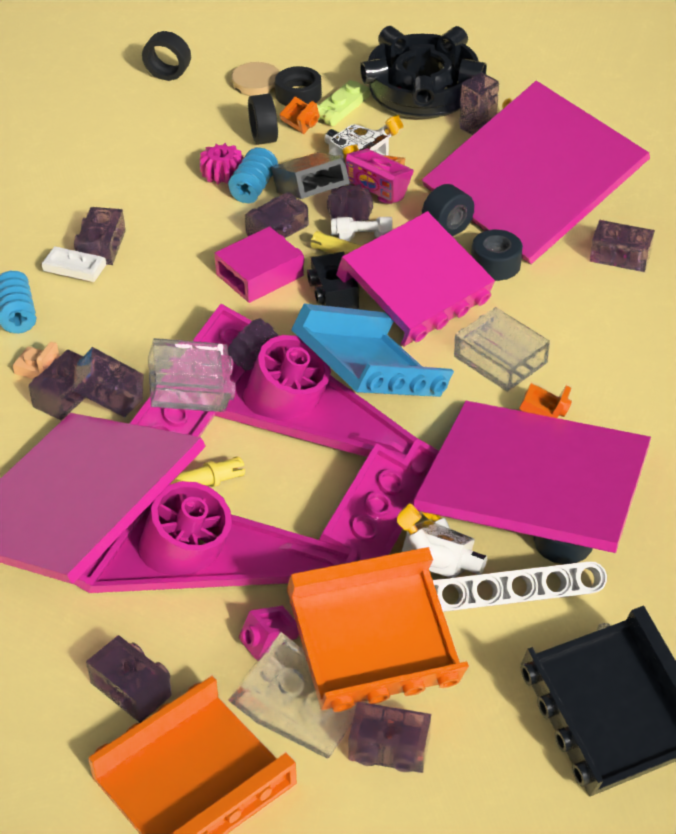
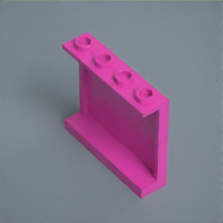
(418, 276)

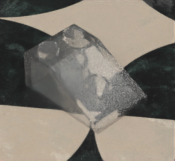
(284, 700)

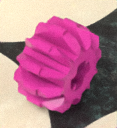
(219, 162)

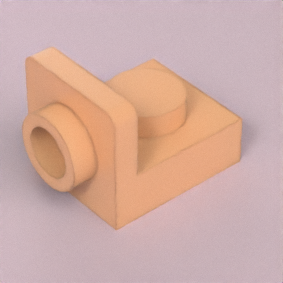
(35, 361)

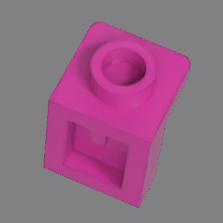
(264, 626)

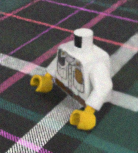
(359, 138)
(449, 548)

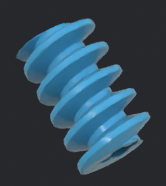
(252, 175)
(16, 303)

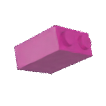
(259, 264)

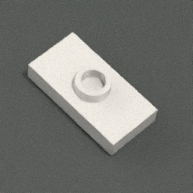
(74, 264)

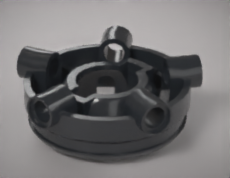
(423, 69)

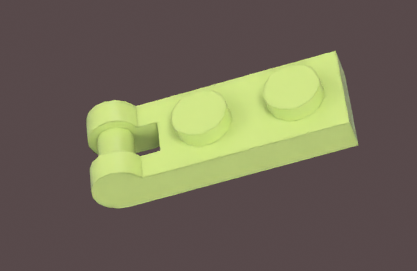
(343, 102)

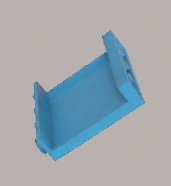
(363, 354)

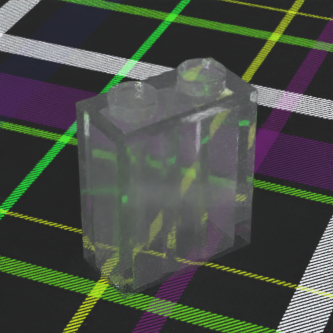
(501, 348)
(190, 375)

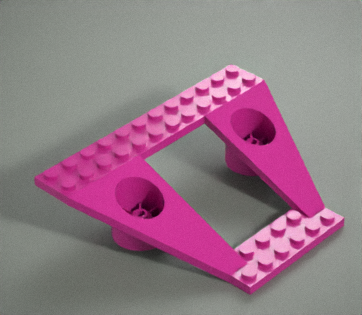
(249, 551)

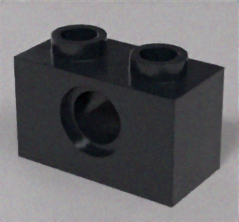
(329, 288)

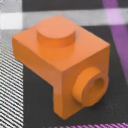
(300, 115)
(545, 403)

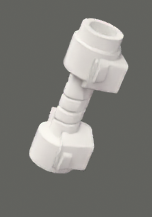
(346, 227)

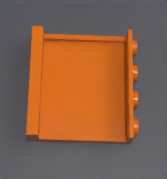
(373, 629)

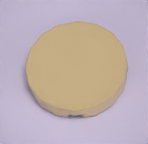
(254, 78)

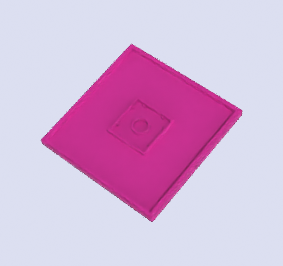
(538, 168)
(536, 475)
(84, 491)

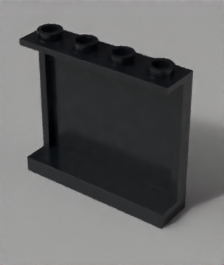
(609, 700)

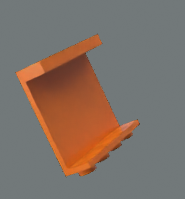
(191, 768)

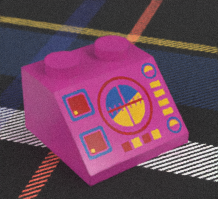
(379, 175)

